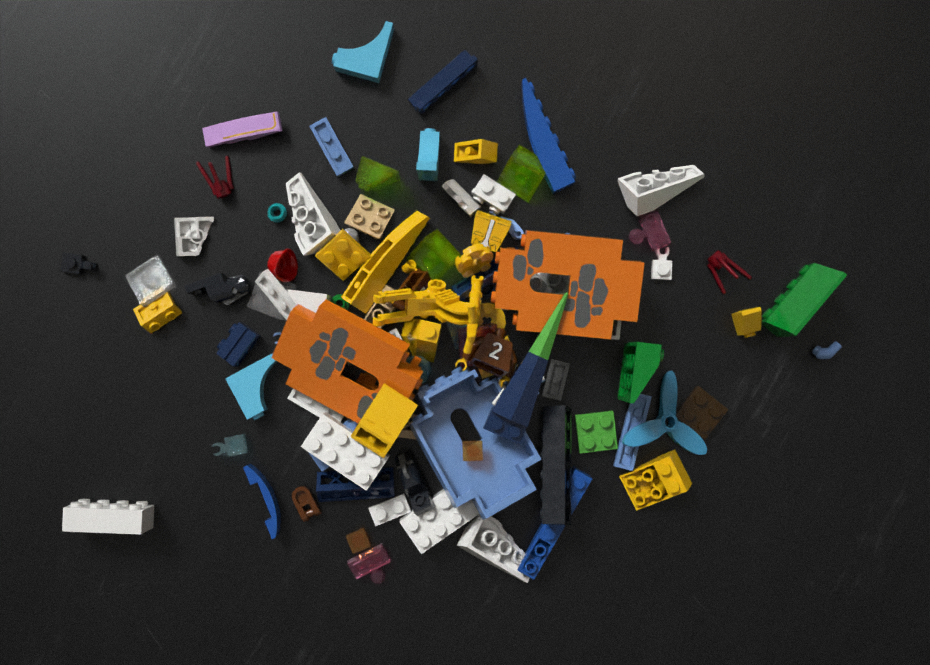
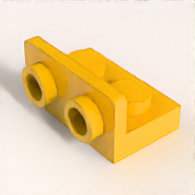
(157, 313)

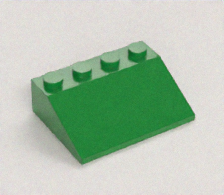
(801, 299)
(637, 368)

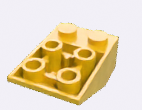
(384, 420)
(656, 480)

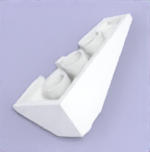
(652, 190)
(311, 218)
(493, 545)

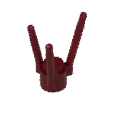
(221, 188)
(719, 260)

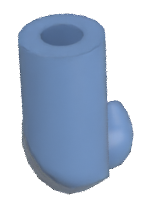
(827, 353)

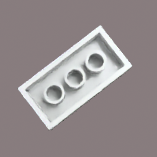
(333, 445)
(108, 517)
(438, 522)

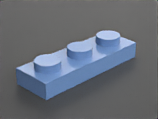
(331, 147)

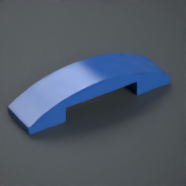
(274, 521)

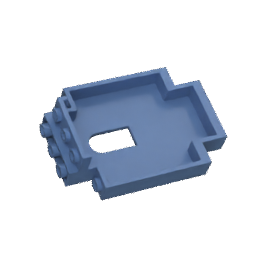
(490, 482)

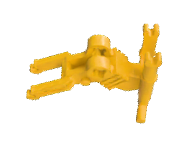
(436, 302)

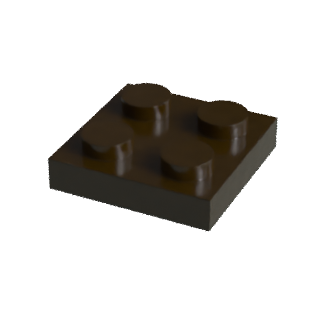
(701, 412)

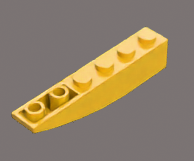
(383, 262)

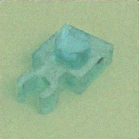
(233, 445)

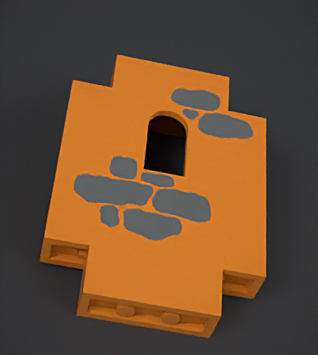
(599, 284)
(323, 342)

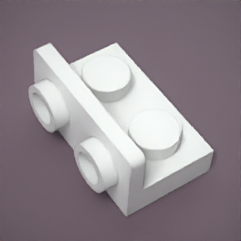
(493, 195)

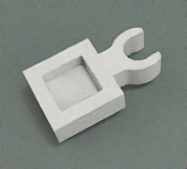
(662, 267)

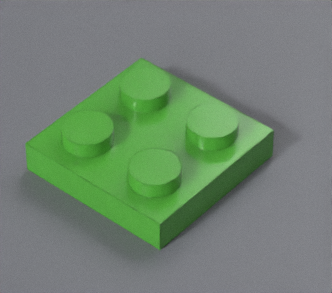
(596, 431)

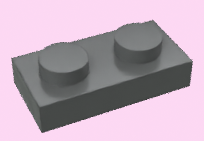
(555, 379)

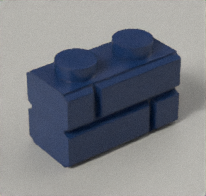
(238, 344)

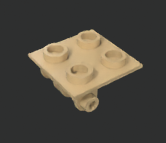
(369, 216)

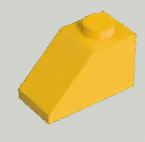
(476, 152)
(747, 321)

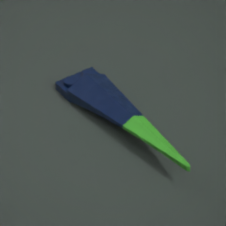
(515, 404)

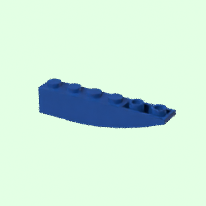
(544, 142)
(548, 534)

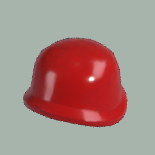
(283, 265)

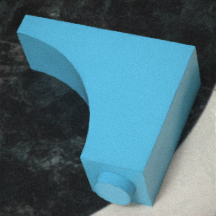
(366, 61)
(428, 155)
(249, 385)

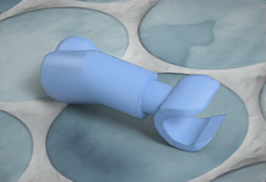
(515, 230)

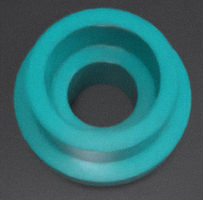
(271, 210)

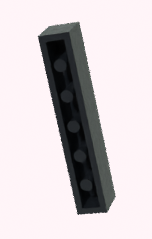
(556, 465)

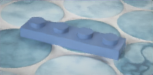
(635, 415)

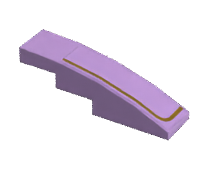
(242, 129)

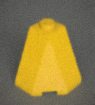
(422, 337)

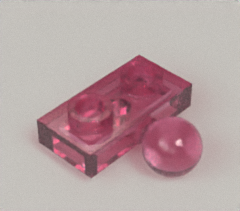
(652, 229)
(370, 562)

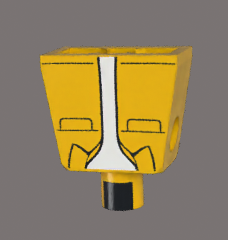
(489, 230)

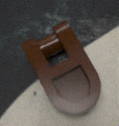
(302, 496)

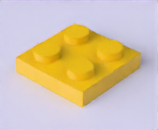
(342, 255)

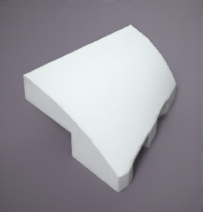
(462, 198)
(191, 234)

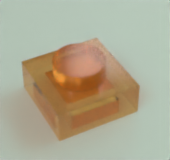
(472, 450)
(358, 540)

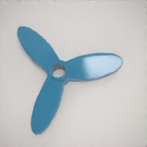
(676, 430)

